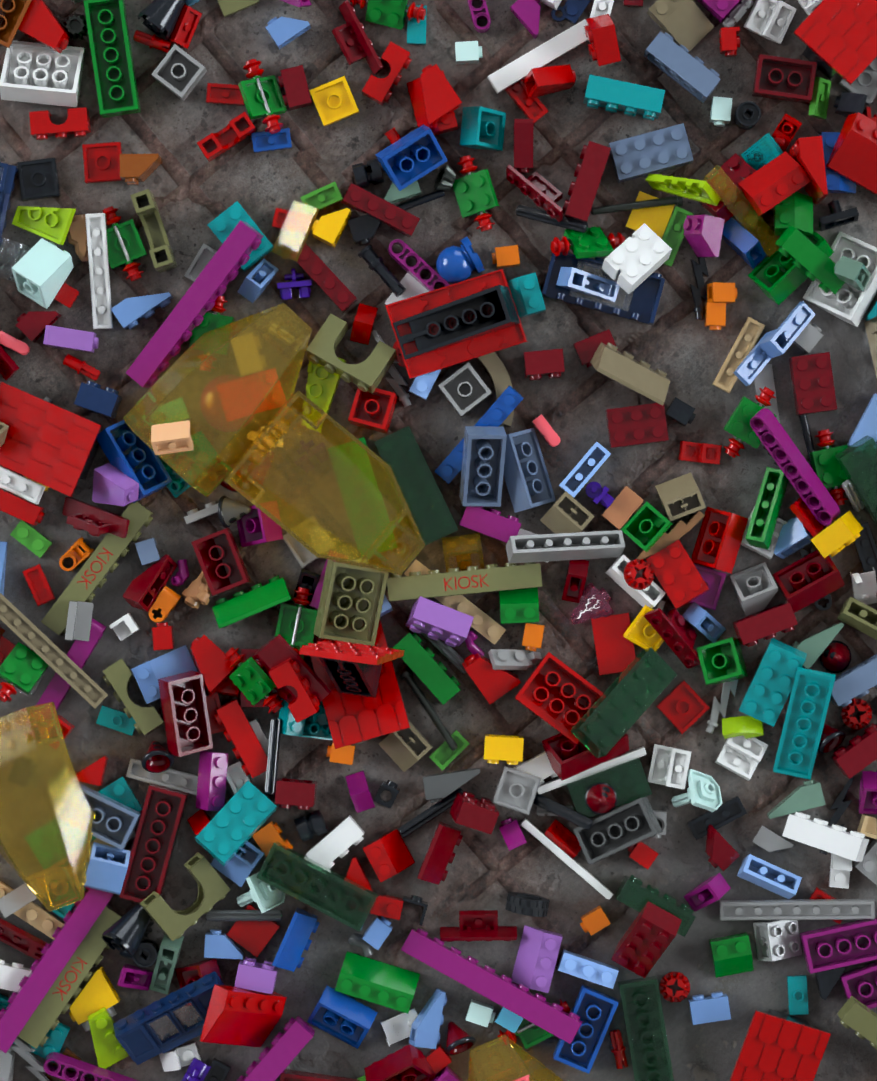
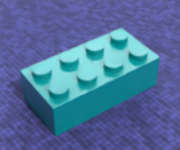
(624, 97)
(772, 682)
(236, 823)

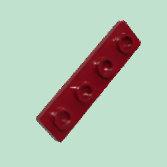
(354, 40)
(539, 190)
(93, 519)
(676, 634)
(478, 926)

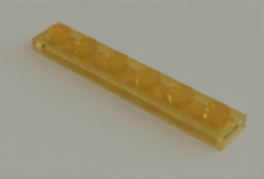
(741, 209)

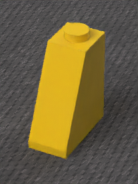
(95, 996)

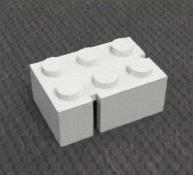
(636, 258)

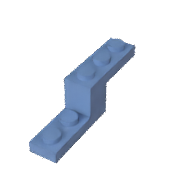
(774, 343)

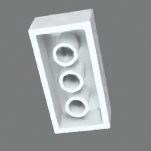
(824, 837)

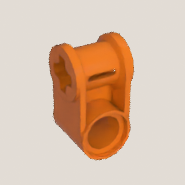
(76, 554)
(166, 602)

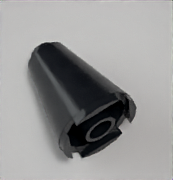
(162, 16)
(127, 932)

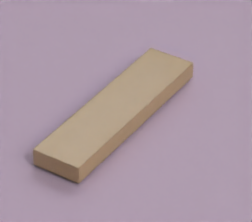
(741, 348)

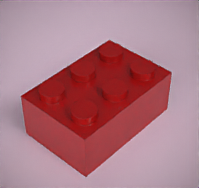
(678, 574)

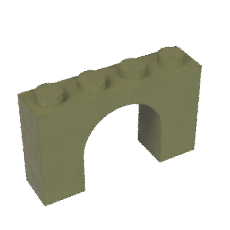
(155, 231)
(365, 374)
(210, 891)

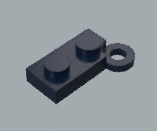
(571, 10)

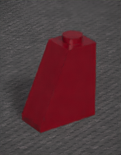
(523, 145)

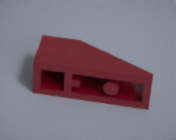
(149, 584)

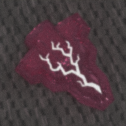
(592, 605)

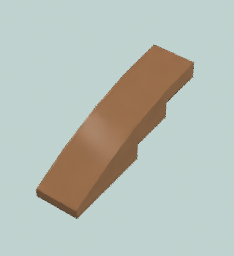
(673, 535)

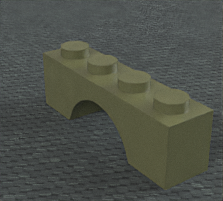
(119, 677)

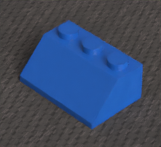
(411, 157)
(835, 182)
(296, 940)
(342, 1017)

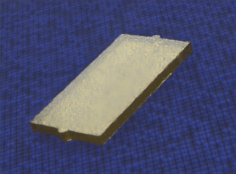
(295, 230)

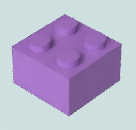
(256, 975)

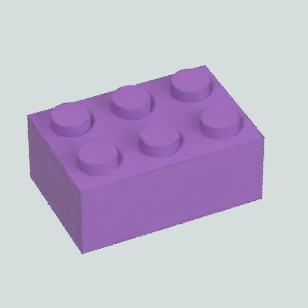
(439, 622)

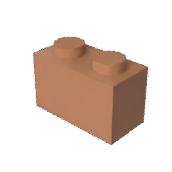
(622, 508)

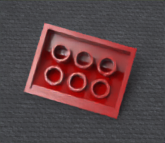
(856, 152)
(810, 155)
(558, 695)
(241, 1016)

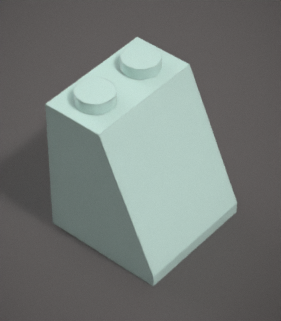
(42, 272)

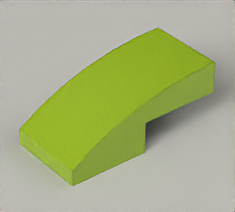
(742, 725)

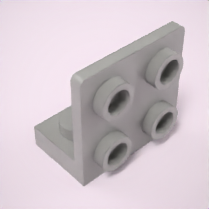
(777, 940)

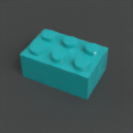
(227, 221)

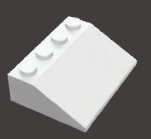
(42, 75)
(848, 303)

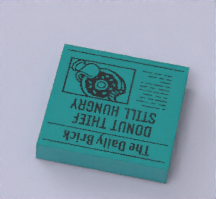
(762, 152)

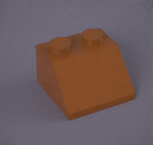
(138, 167)

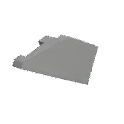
(771, 841)

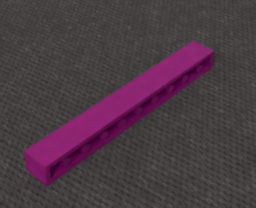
(195, 304)
(50, 965)
(492, 986)

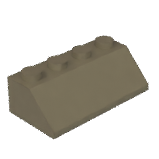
(630, 372)

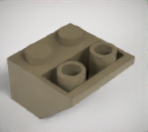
(680, 497)
(567, 516)
(405, 746)

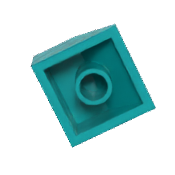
(482, 128)
(527, 295)

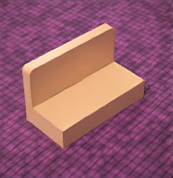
(171, 437)

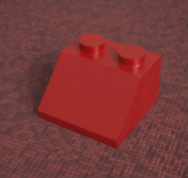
(388, 855)

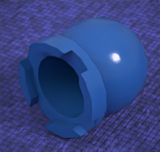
(458, 262)

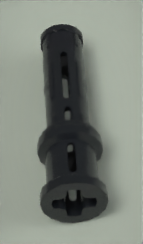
(376, 264)

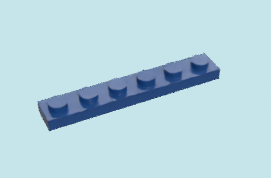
(493, 417)

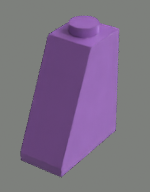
(70, 339)
(113, 486)

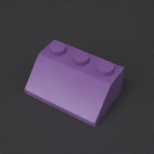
(536, 958)

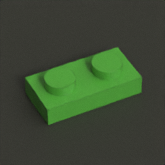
(820, 98)
(323, 196)
(31, 538)
(444, 755)

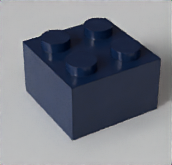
(97, 399)

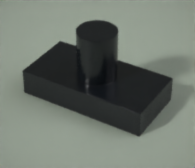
(837, 216)

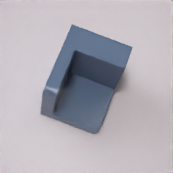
(147, 551)

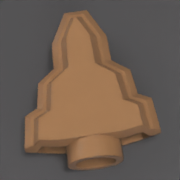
(78, 236)
(197, 592)

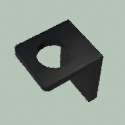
(389, 786)
(418, 901)

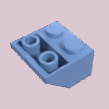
(241, 864)
(106, 868)

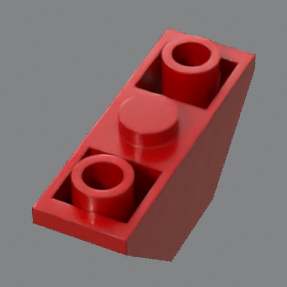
(785, 131)

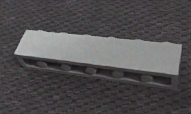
(565, 546)

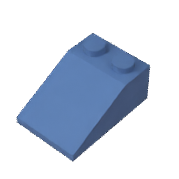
(166, 665)

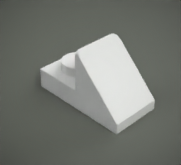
(839, 871)
(179, 1057)

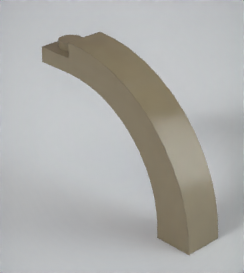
(499, 377)

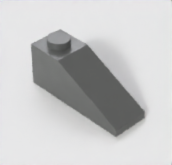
(441, 785)

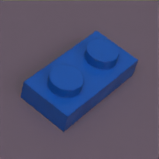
(266, 142)

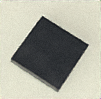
(38, 179)

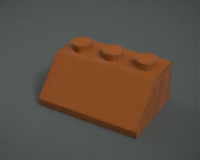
(11, 16)

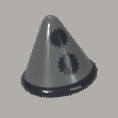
(231, 511)

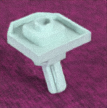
(702, 792)
(262, 893)

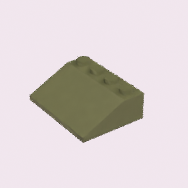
(350, 603)

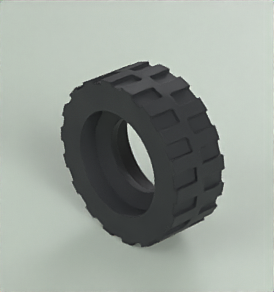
(527, 904)

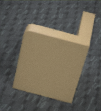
(868, 826)

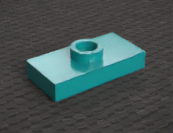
(116, 720)
(797, 995)

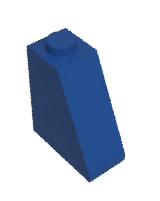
(743, 243)

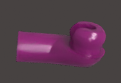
(182, 575)
(472, 647)

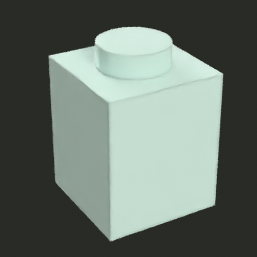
(468, 52)
(720, 111)
(480, 1013)

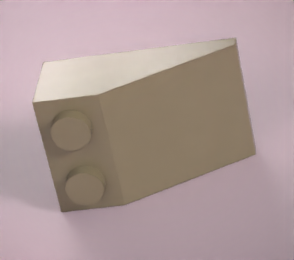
(681, 20)

